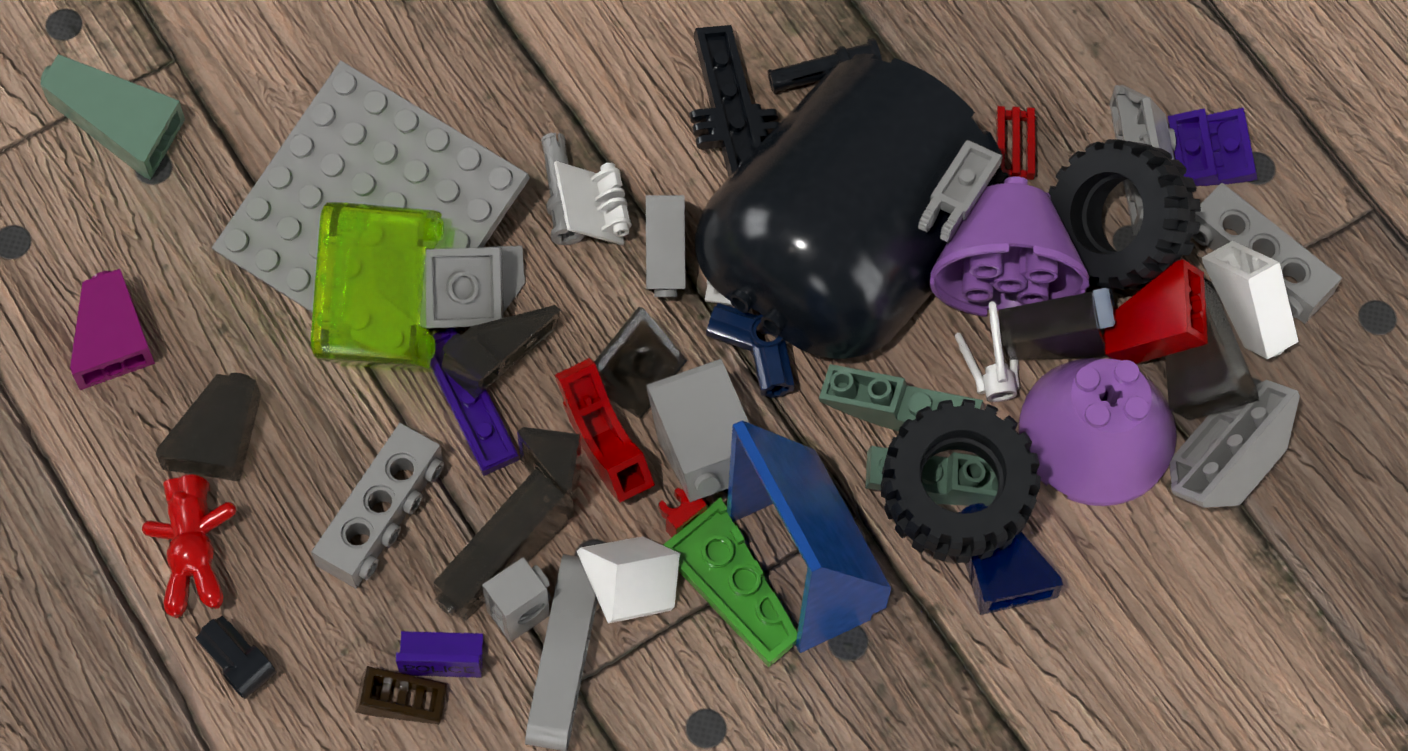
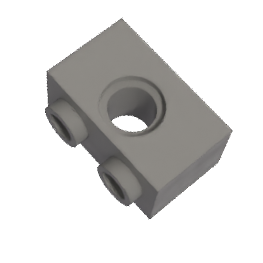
(517, 598)

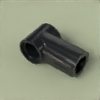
(240, 663)

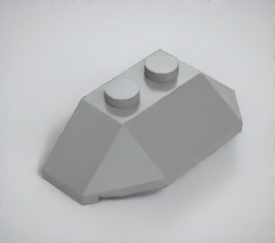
(1140, 121)
(1235, 449)

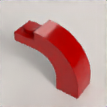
(601, 434)

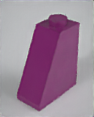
(107, 332)

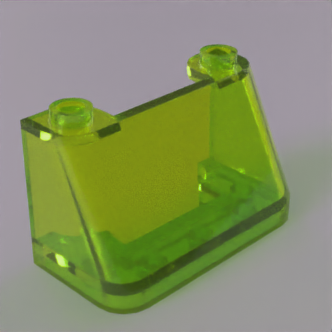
(372, 285)

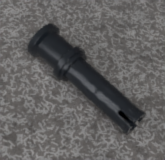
(816, 69)

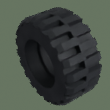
(1166, 211)
(977, 433)

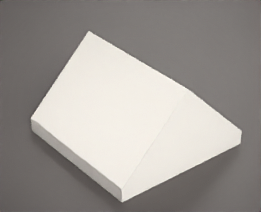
(631, 577)

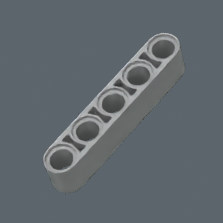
(562, 658)

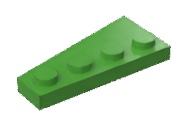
(732, 582)

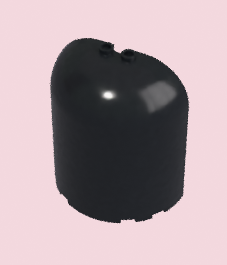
(831, 205)

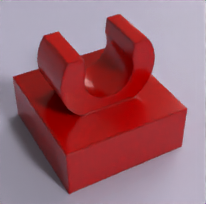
(679, 517)

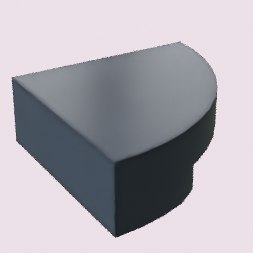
(1104, 306)

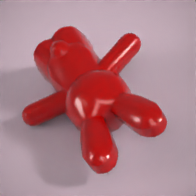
(190, 549)

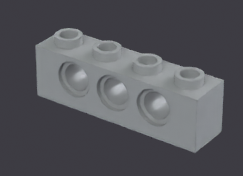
(1228, 210)
(402, 451)

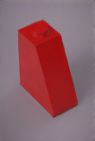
(1161, 317)

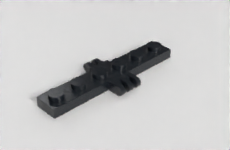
(732, 120)

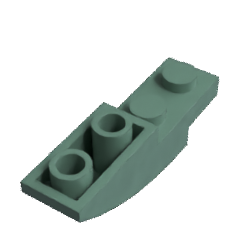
(880, 397)
(949, 481)

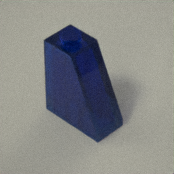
(1011, 575)

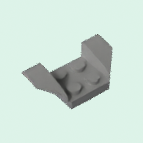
(469, 285)

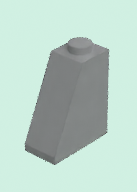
(665, 244)

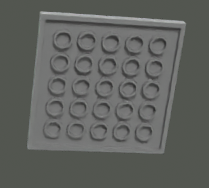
(363, 149)

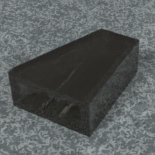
(1053, 329)
(214, 431)

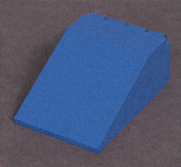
(842, 574)

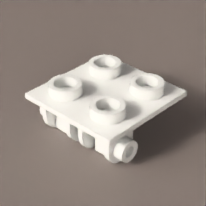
(594, 201)

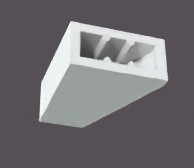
(1253, 298)

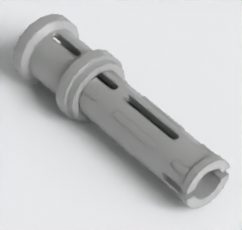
(554, 152)

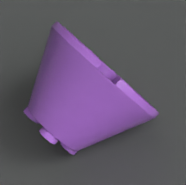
(1008, 253)
(1099, 430)

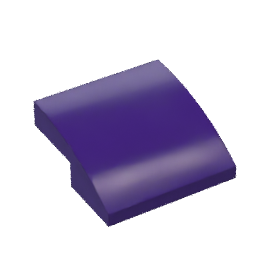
(1214, 146)

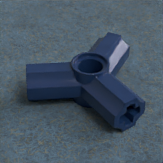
(770, 357)

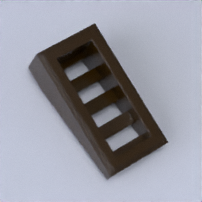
(388, 679)

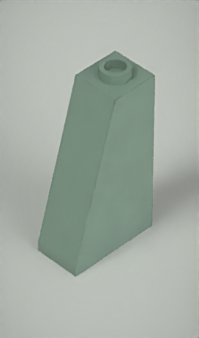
(115, 112)

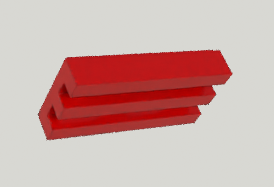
(1016, 116)

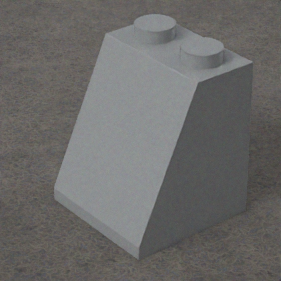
(695, 425)

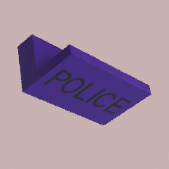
(441, 654)

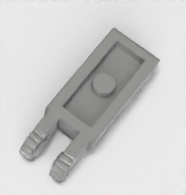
(961, 187)

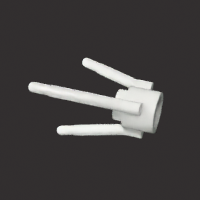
(1000, 381)

